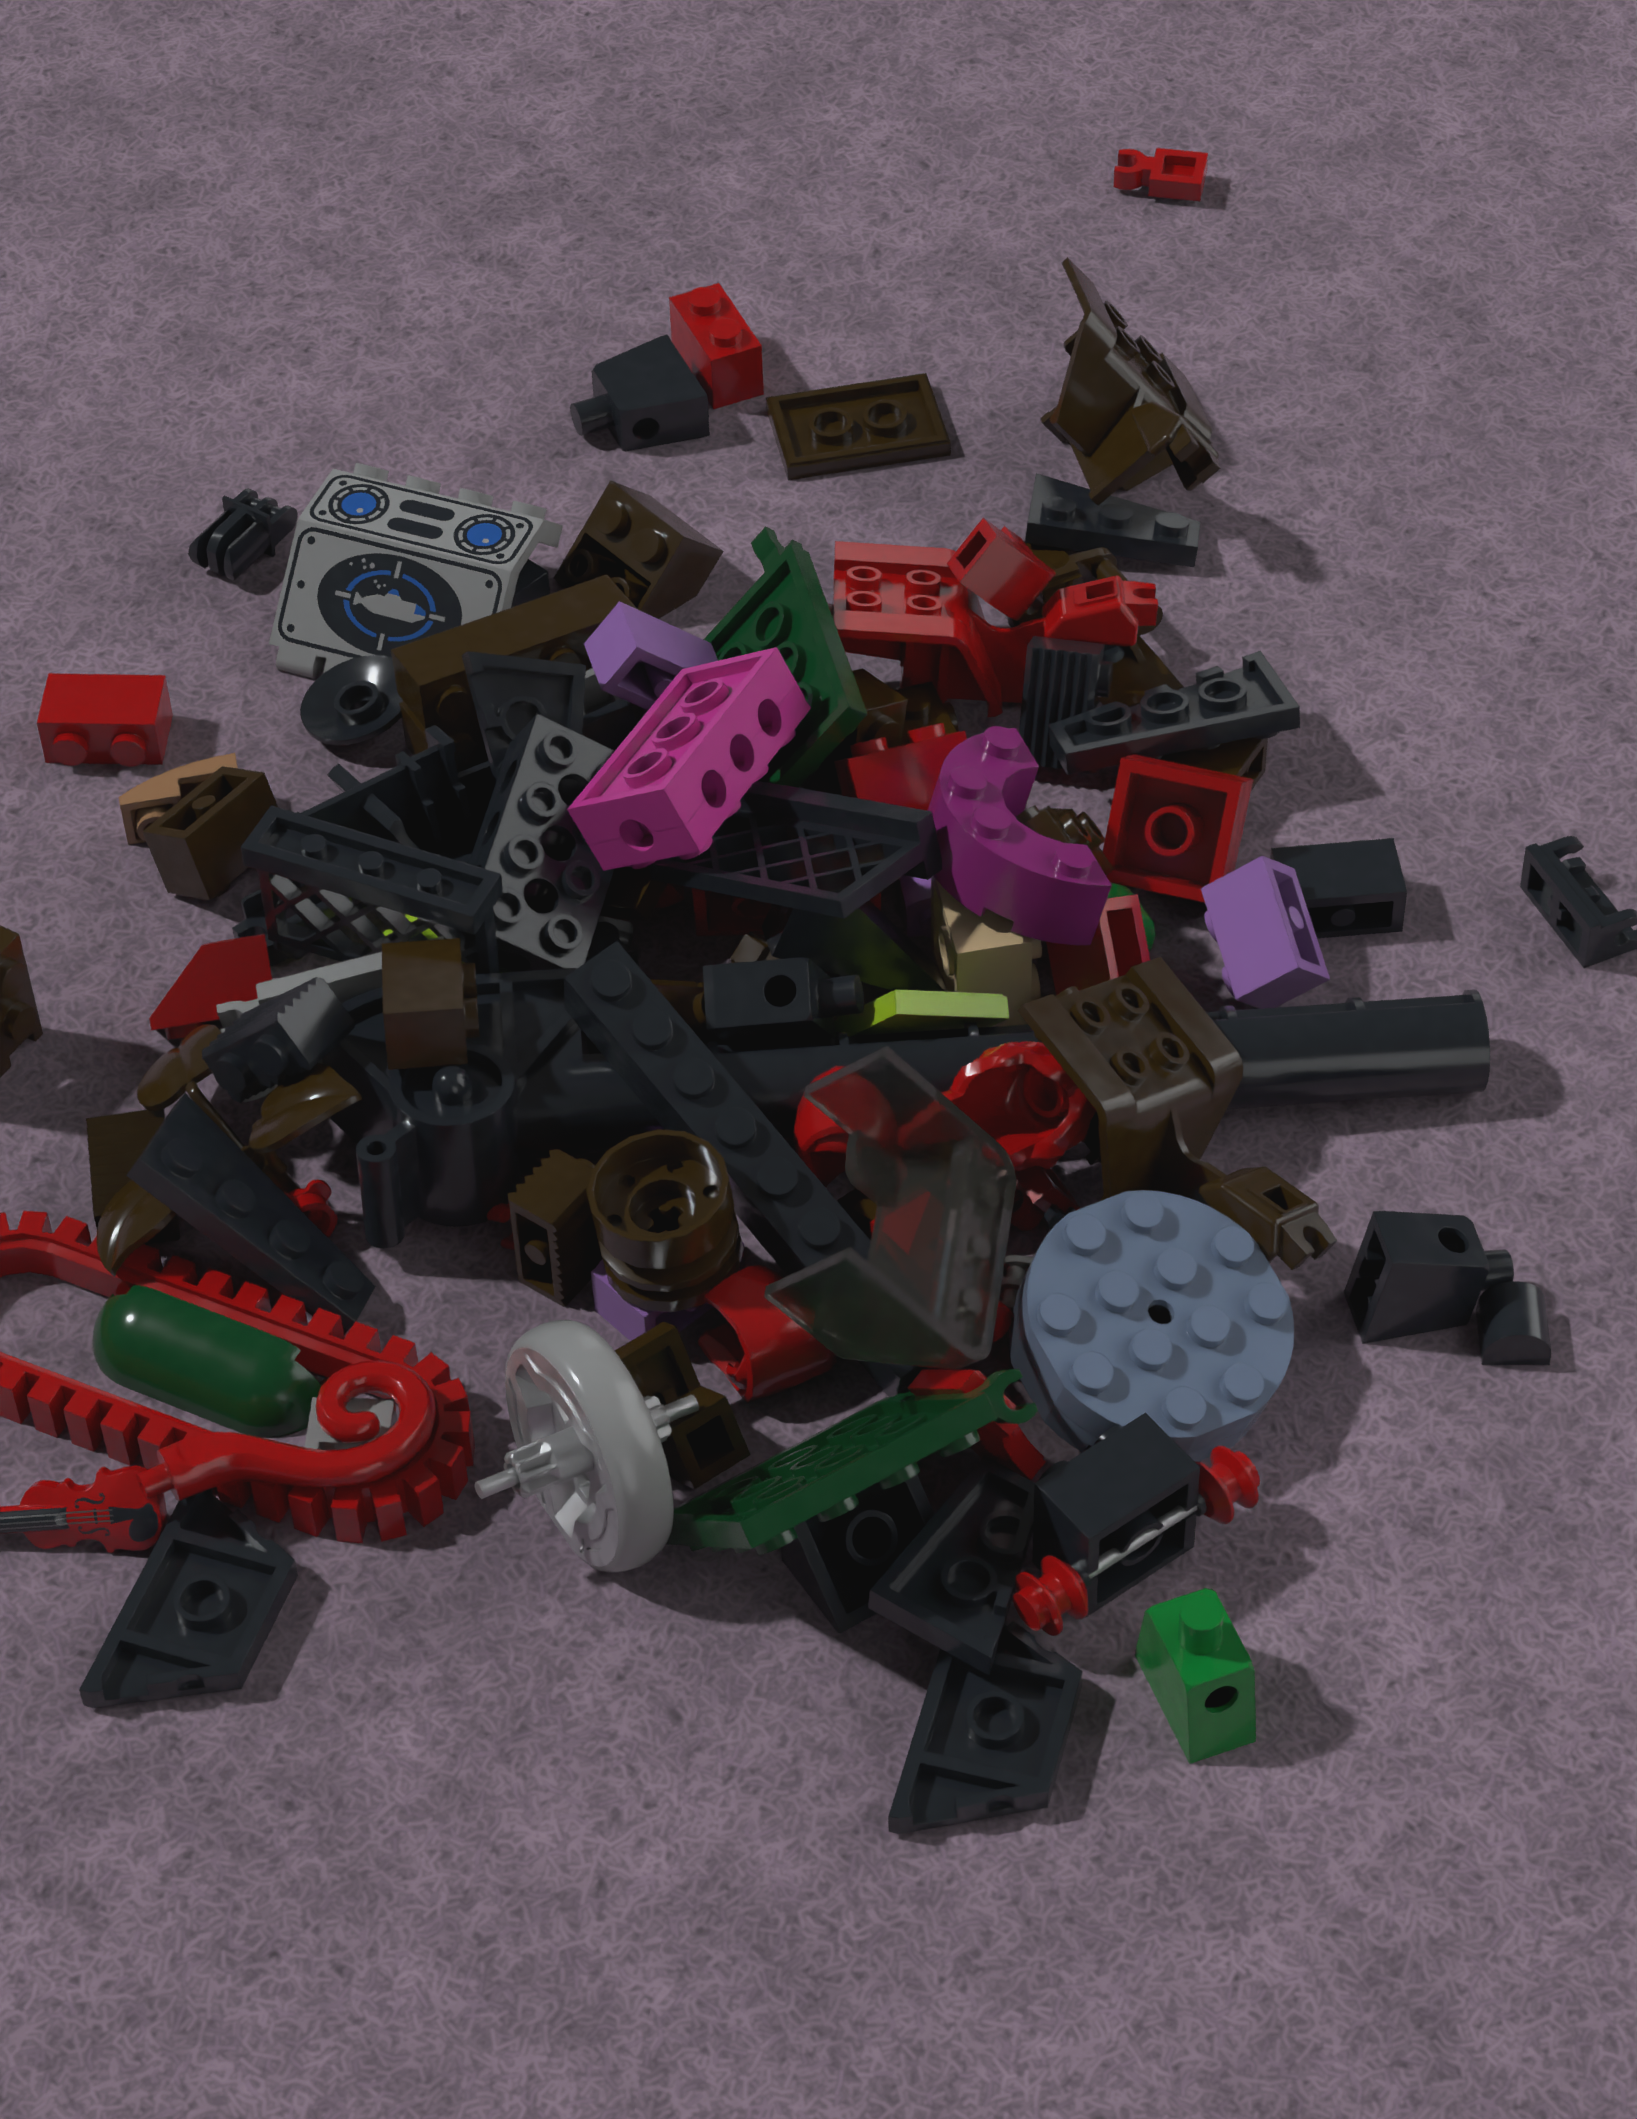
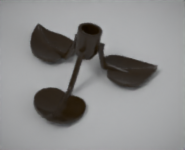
(286, 1113)

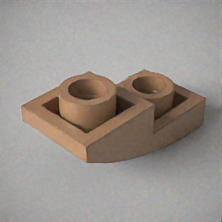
(160, 793)

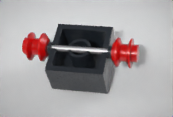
(1121, 1518)

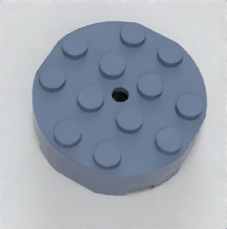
(1153, 1314)

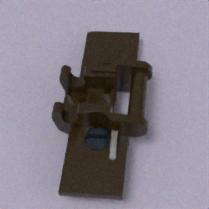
(1135, 666)

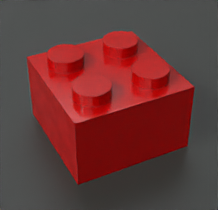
(1174, 826)

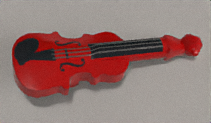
(104, 1511)

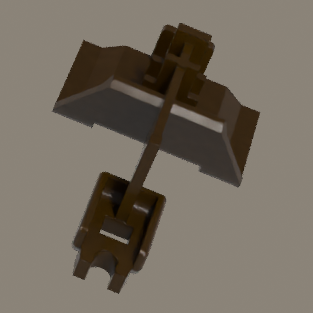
(1126, 405)
(1158, 1093)

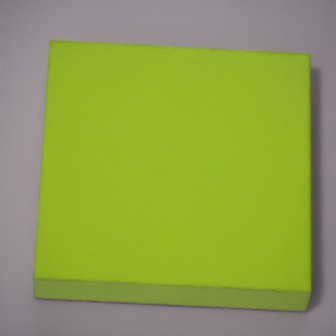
(924, 1011)

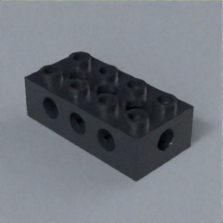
(545, 864)

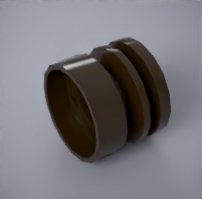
(664, 1219)

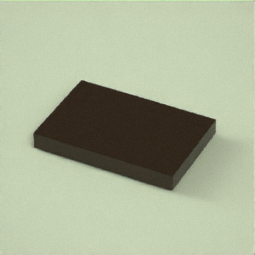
(857, 426)

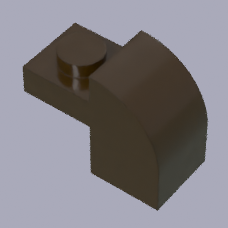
(699, 1442)

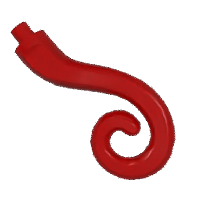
(229, 1456)

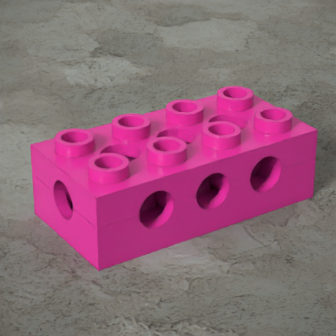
(690, 760)

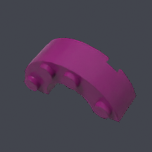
(997, 862)

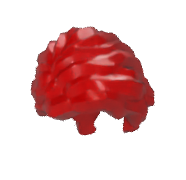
(1023, 1102)

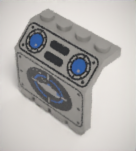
(395, 566)

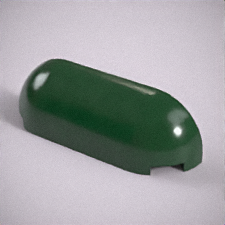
(203, 1363)

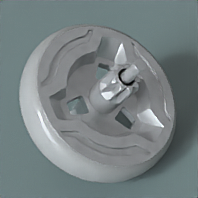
(588, 1445)

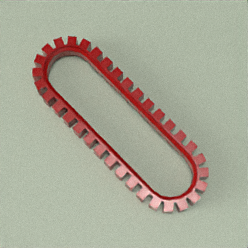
(324, 1350)

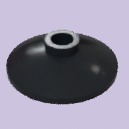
(352, 701)

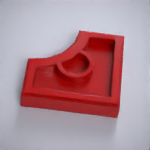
(997, 1441)

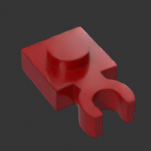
(1167, 174)

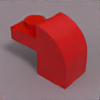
(1000, 569)

